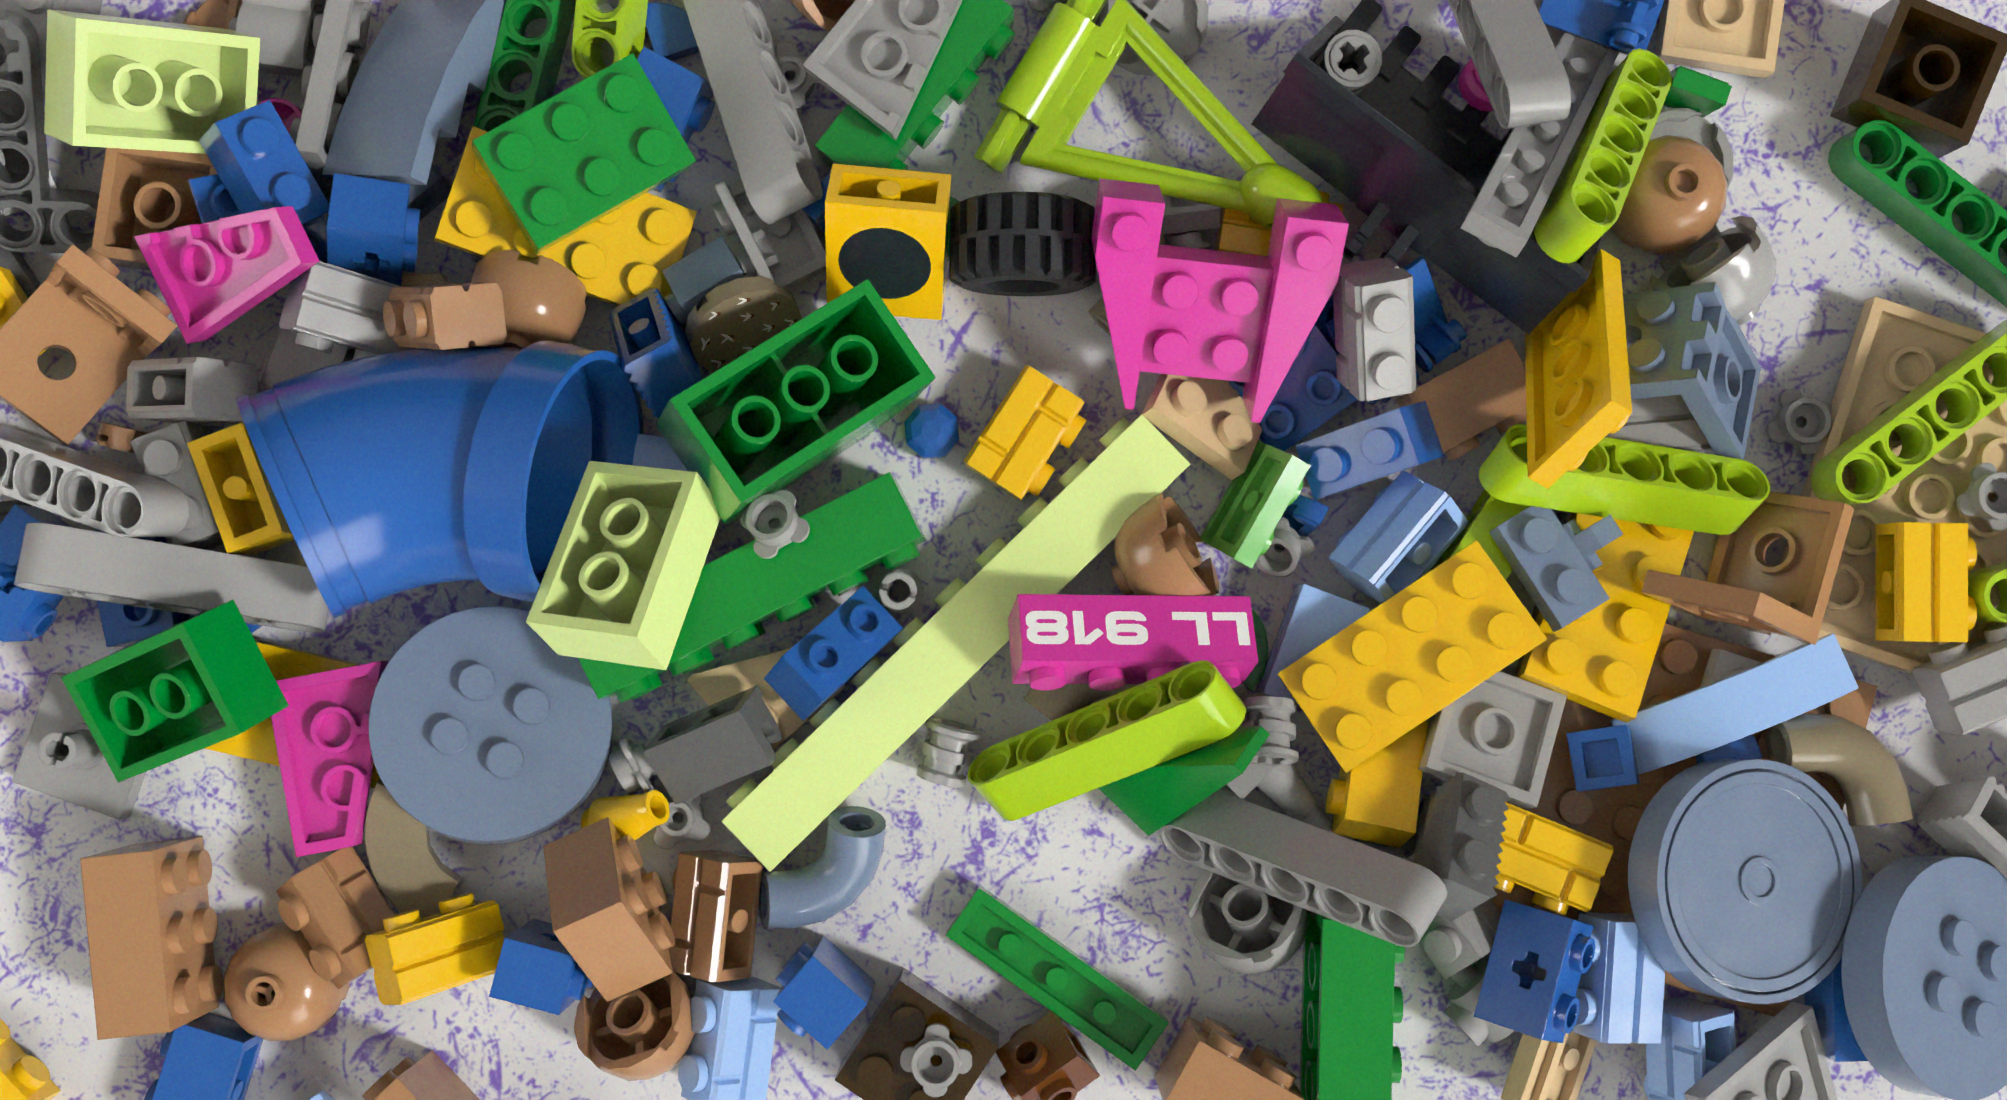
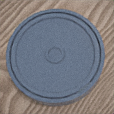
(487, 728)
(1744, 879)
(1931, 975)

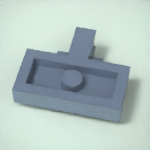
(1556, 561)

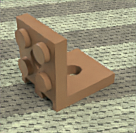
(94, 321)
(1763, 598)

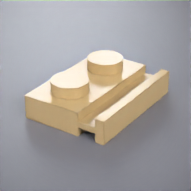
(1548, 1068)

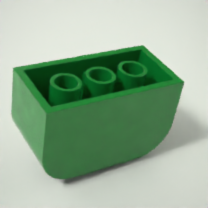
(795, 400)

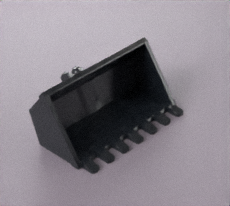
(1411, 168)

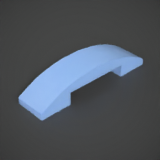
(1740, 704)

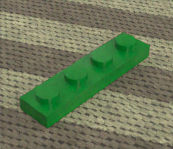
(1057, 977)

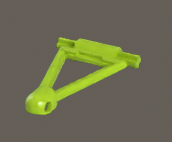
(1062, 79)

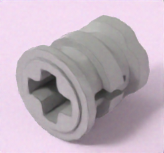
(1353, 46)
(1274, 716)
(947, 752)

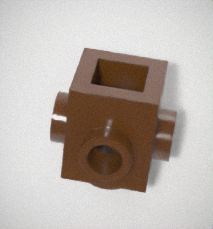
(1045, 1062)

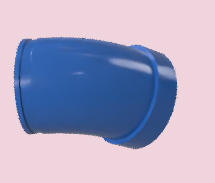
(439, 462)

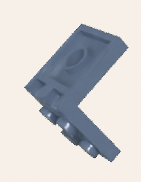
(1695, 352)

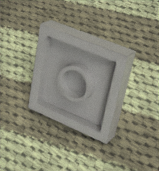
(1497, 735)
(66, 760)

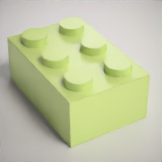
(143, 81)
(626, 565)

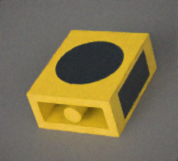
(889, 231)

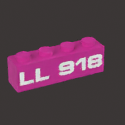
(1127, 638)

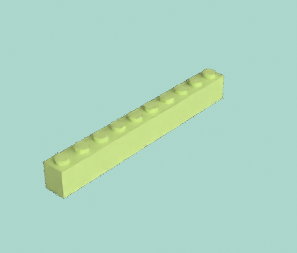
(953, 644)

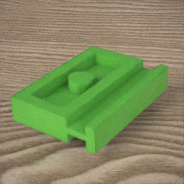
(1255, 503)

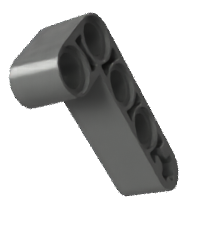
(26, 134)

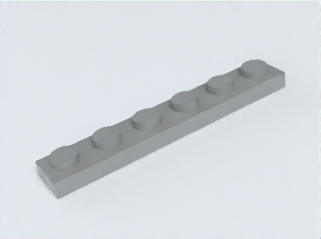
(1537, 153)

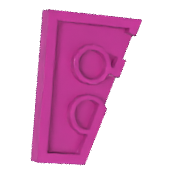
(226, 266)
(326, 755)

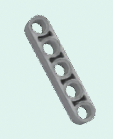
(1514, 60)
(755, 106)
(88, 488)
(167, 577)
(1308, 867)

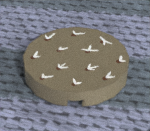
(739, 319)

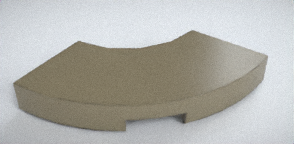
(404, 858)

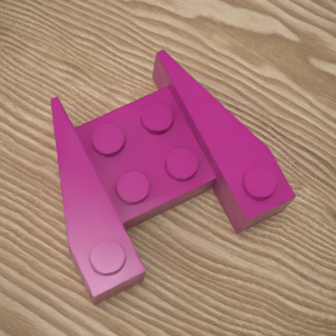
(1211, 308)

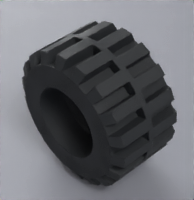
(1022, 244)

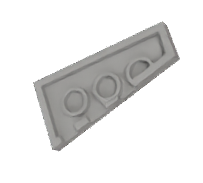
(882, 56)
(329, 81)

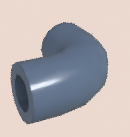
(833, 879)

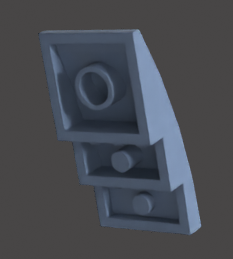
(413, 88)

